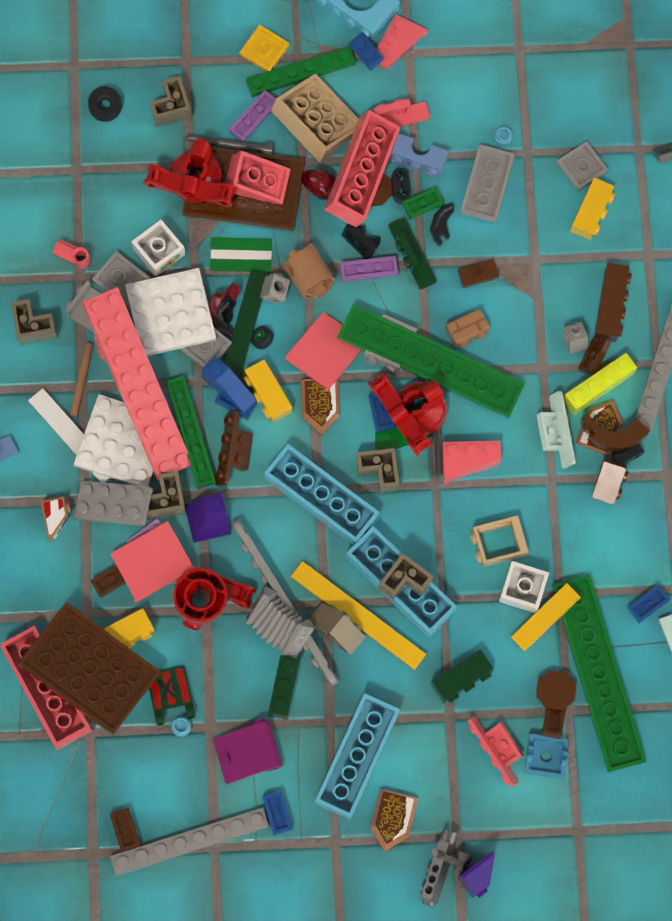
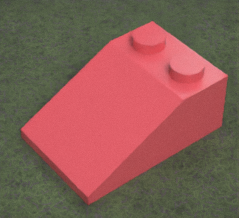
(257, 177)

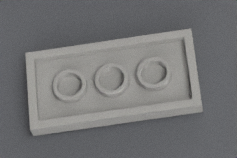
(487, 183)
(113, 503)

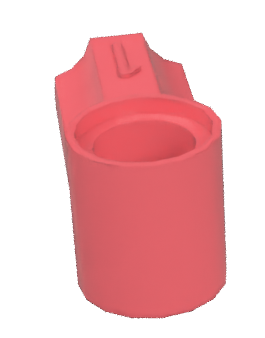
(72, 253)

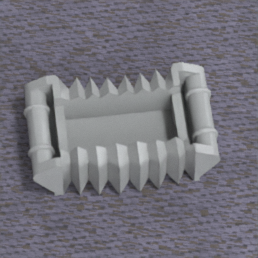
(279, 624)

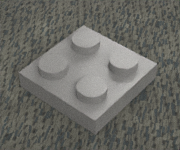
(582, 166)

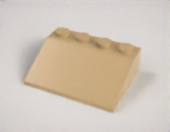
(316, 117)

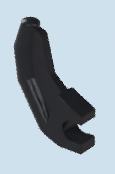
(439, 223)

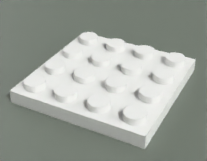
(171, 312)
(113, 445)

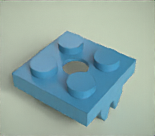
(558, 750)

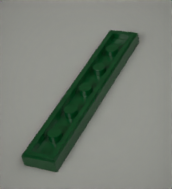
(245, 323)

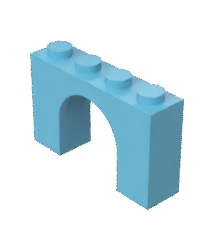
(368, 21)

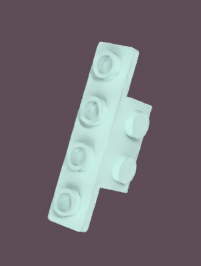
(555, 430)

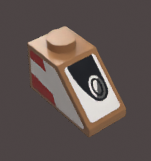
(55, 516)

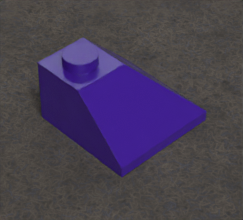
(207, 518)
(478, 876)

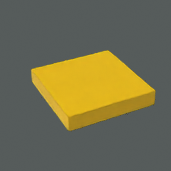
(264, 48)

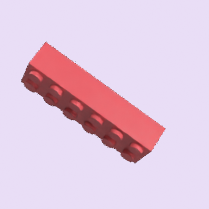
(362, 168)
(58, 717)

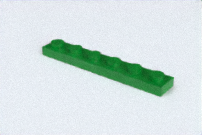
(300, 71)
(190, 432)

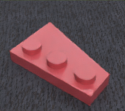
(398, 39)

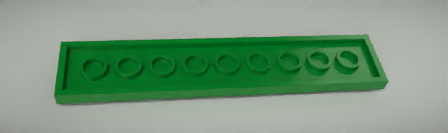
(431, 361)
(601, 678)

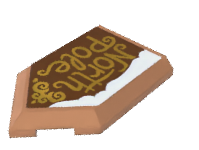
(319, 406)
(608, 418)
(392, 818)

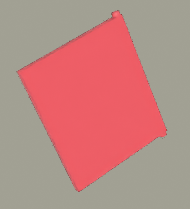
(321, 353)
(152, 561)

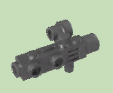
(439, 867)

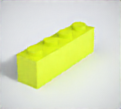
(600, 384)

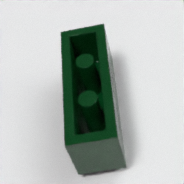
(462, 677)
(283, 687)

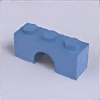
(431, 163)

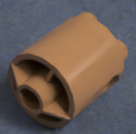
(309, 272)

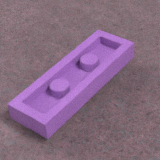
(253, 116)
(368, 269)

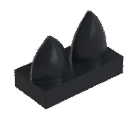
(359, 241)

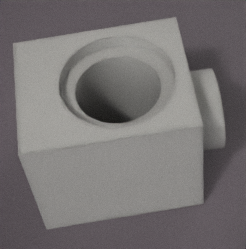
(268, 291)
(575, 338)

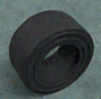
(104, 93)

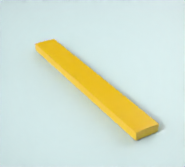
(361, 616)

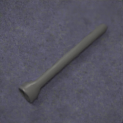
(265, 148)

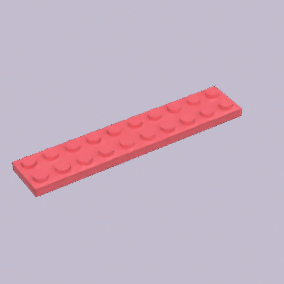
(136, 382)

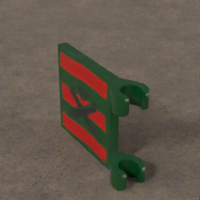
(171, 691)

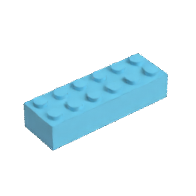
(321, 495)
(374, 558)
(357, 756)

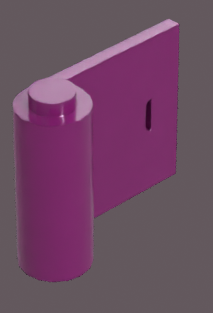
(250, 751)

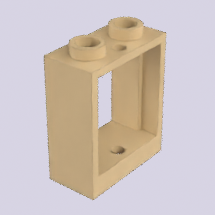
(514, 523)

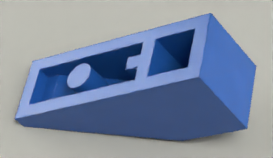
(227, 384)

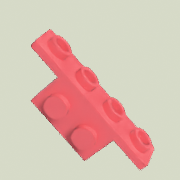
(402, 112)
(500, 747)

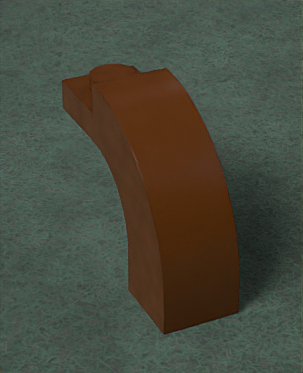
(614, 441)

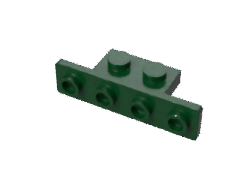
(413, 256)

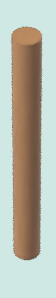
(81, 380)

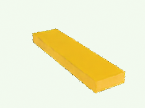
(545, 617)

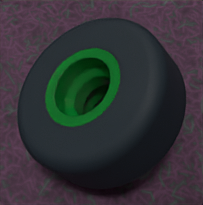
(265, 341)

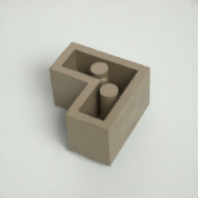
(174, 106)
(31, 327)
(383, 465)
(169, 501)
(405, 573)
(337, 627)

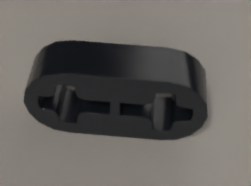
(396, 185)
(629, 455)

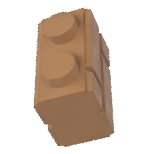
(467, 329)

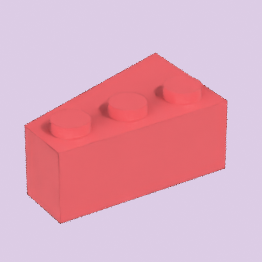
(468, 458)

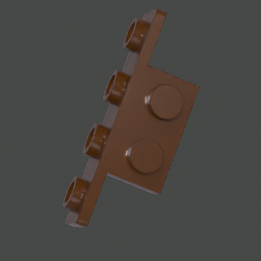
(234, 449)

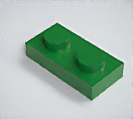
(422, 203)

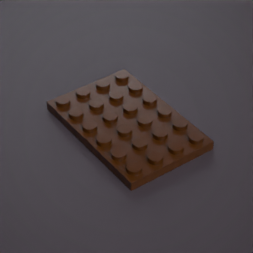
(250, 210)
(89, 668)

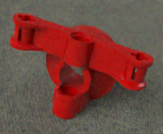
(188, 187)
(421, 422)
(219, 590)

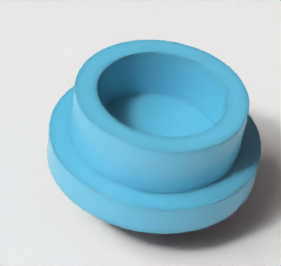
(503, 136)
(181, 726)

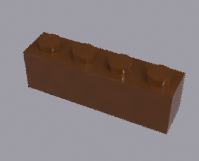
(611, 301)

